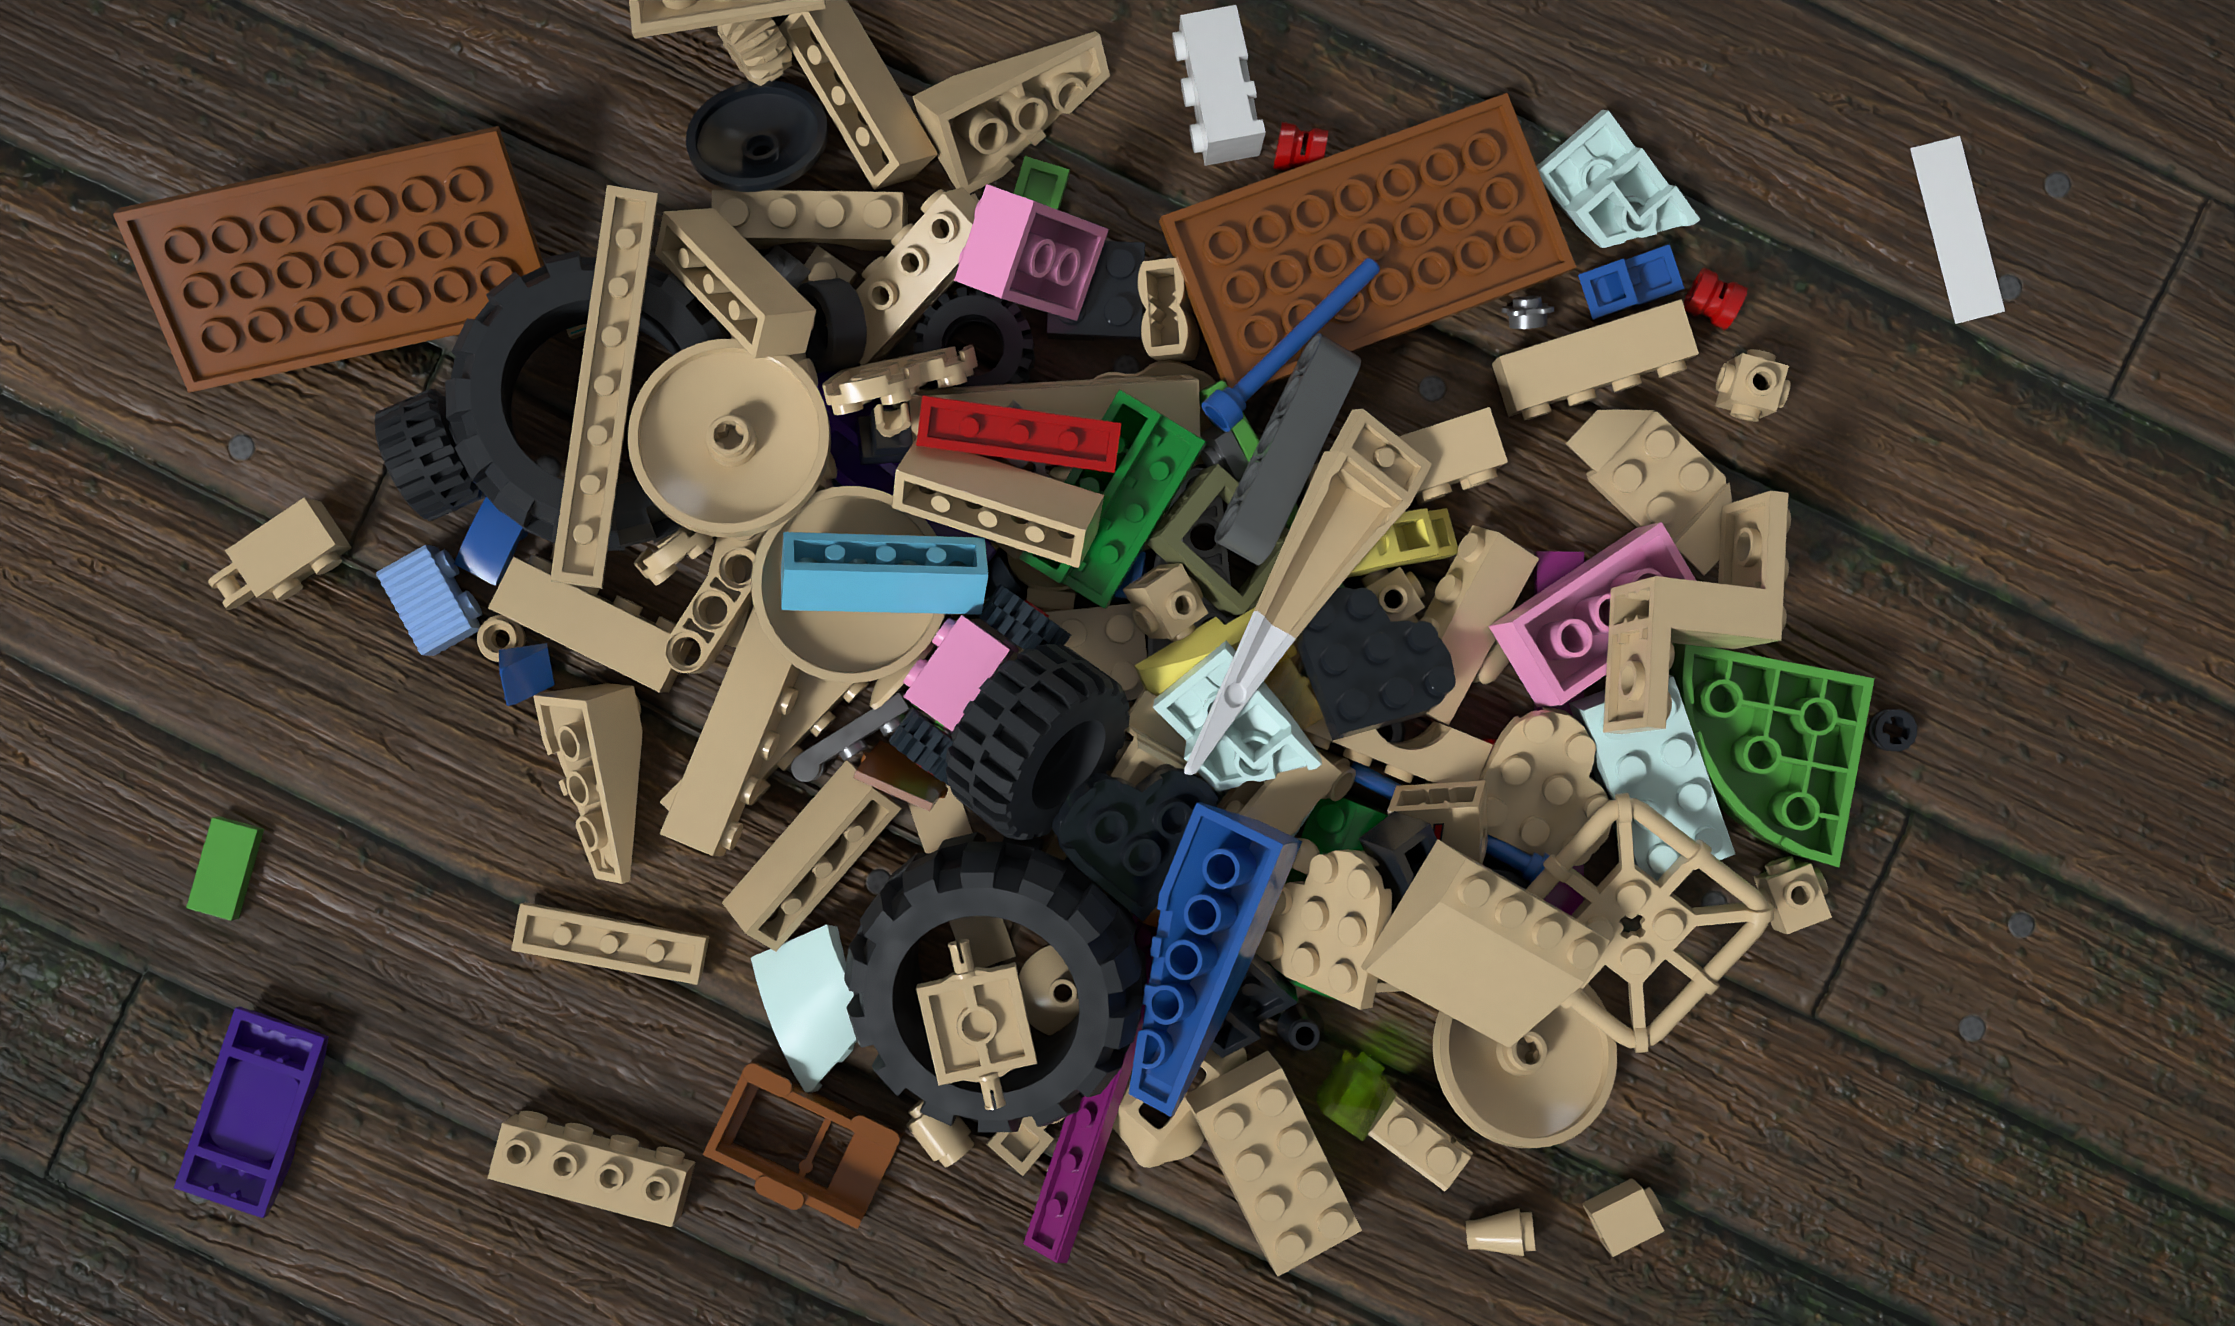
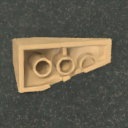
(997, 110)
(599, 749)

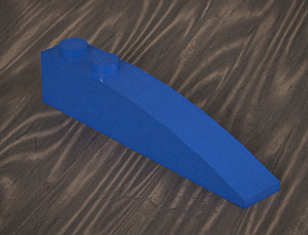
(1205, 940)

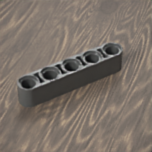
(1288, 449)

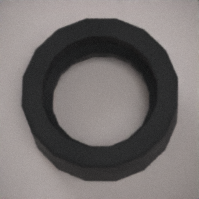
(845, 337)

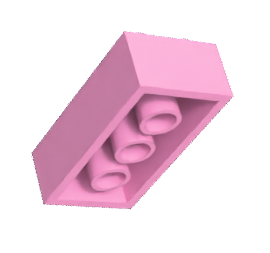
(1562, 632)

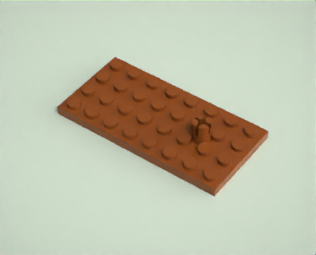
(1438, 206)
(331, 257)

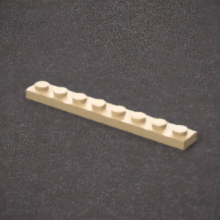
(604, 387)

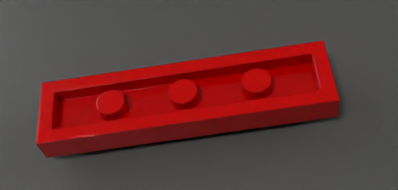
(1018, 434)

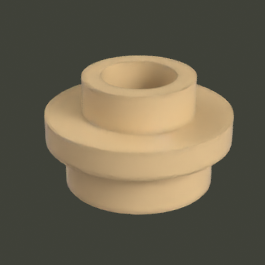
(487, 636)

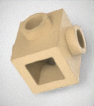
(1737, 387)
(1406, 587)
(1166, 602)
(1795, 893)

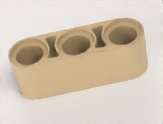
(694, 619)

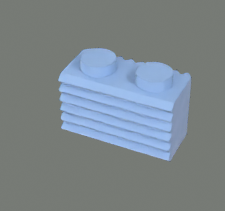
(430, 599)

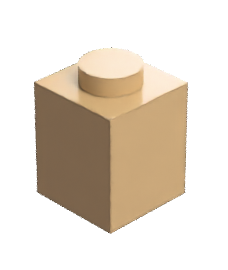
(1624, 1216)

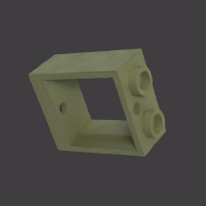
(1178, 521)

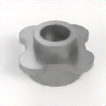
(1527, 312)

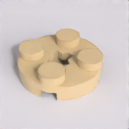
(672, 549)

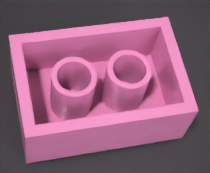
(1030, 253)

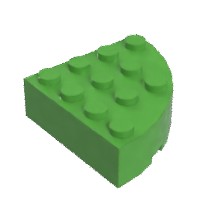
(1777, 743)

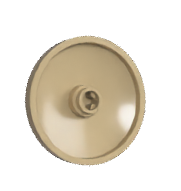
(729, 439)
(840, 643)
(1536, 1089)

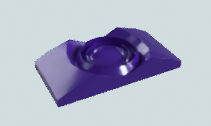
(252, 1112)

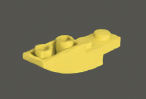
(1412, 539)
(1179, 657)

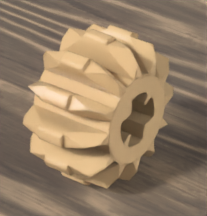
(757, 49)

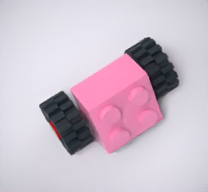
(959, 668)

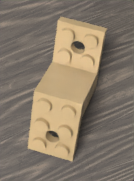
(1729, 614)

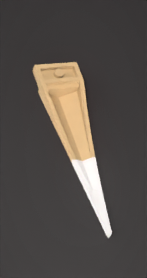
(1345, 511)

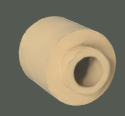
(939, 1139)

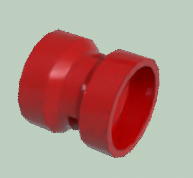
(1290, 145)
(1714, 298)

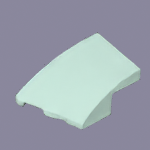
(1612, 185)
(1256, 744)
(808, 1002)

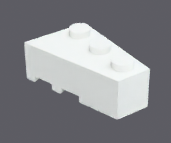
(1218, 85)

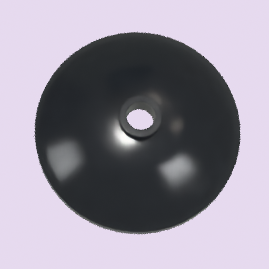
(757, 136)

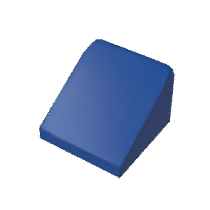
(525, 672)

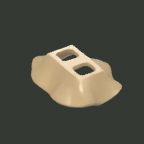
(1181, 1134)

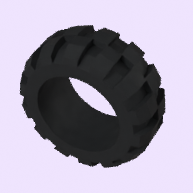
(488, 362)
(1031, 889)

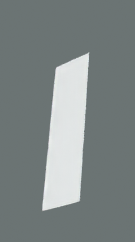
(1957, 229)

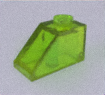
(1354, 1093)

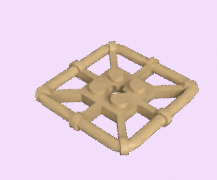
(1663, 922)

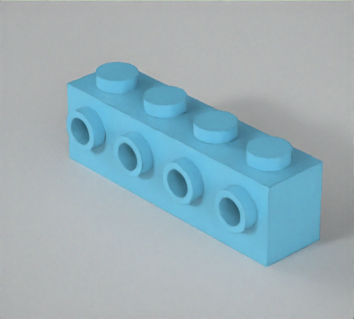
(883, 573)

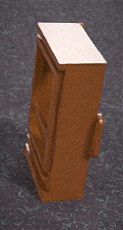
(856, 1175)

